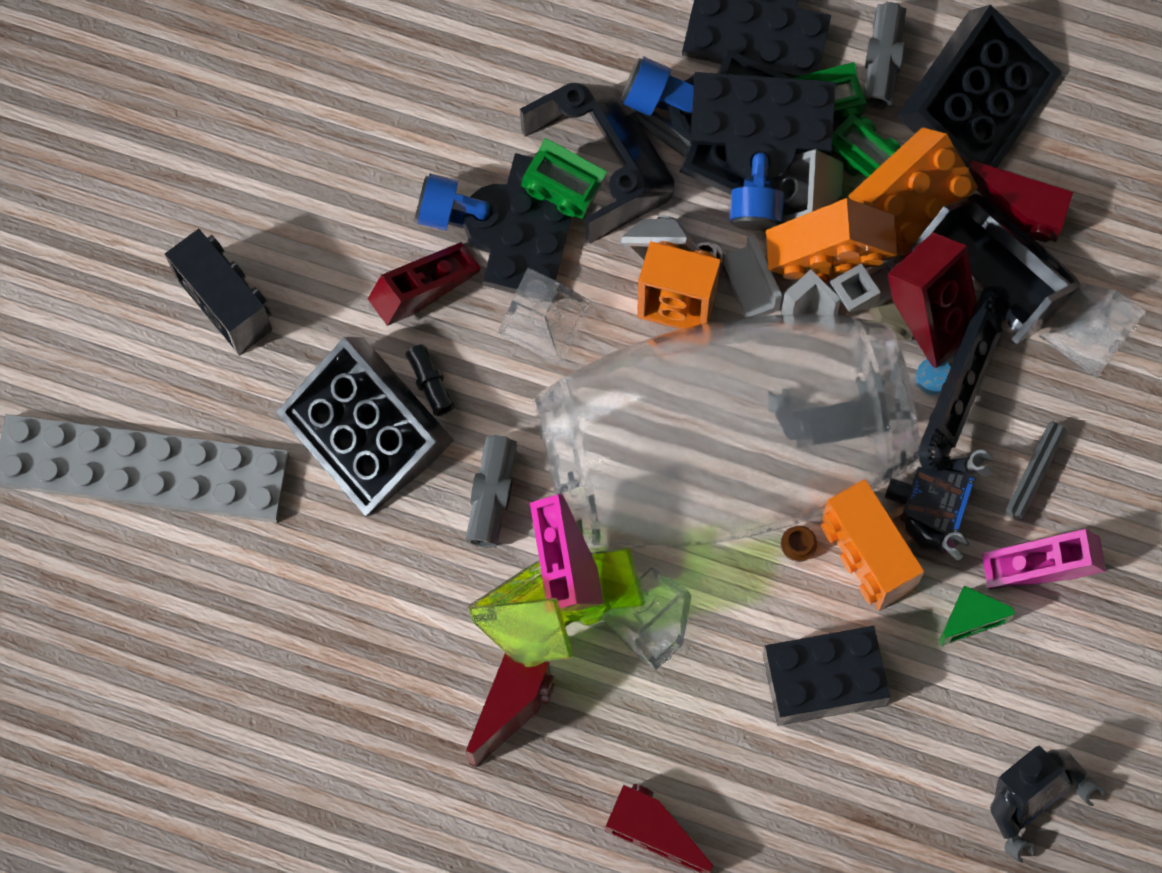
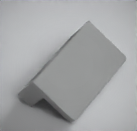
(751, 280)
(812, 294)

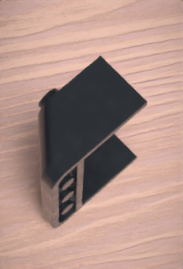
(641, 182)
(1007, 258)

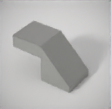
(864, 287)

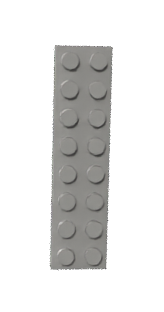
(142, 468)

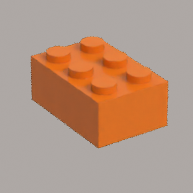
(917, 184)
(831, 241)
(677, 285)
(871, 545)

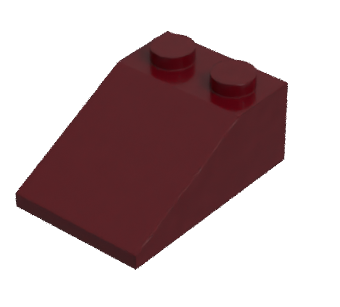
(935, 295)
(509, 705)

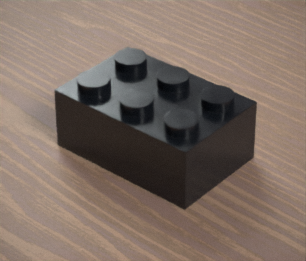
(220, 290)
(826, 675)

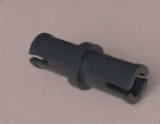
(429, 380)

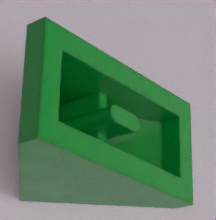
(973, 615)

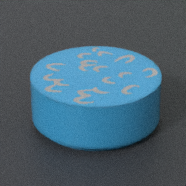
(930, 378)

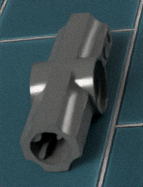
(884, 55)
(491, 491)

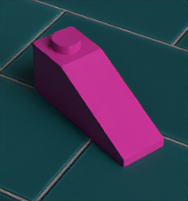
(564, 556)
(1045, 560)

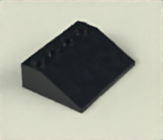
(981, 88)
(363, 424)

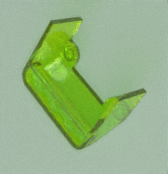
(534, 627)

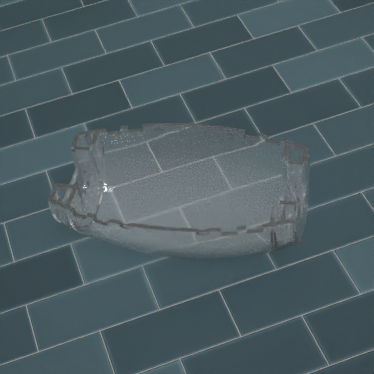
(728, 428)

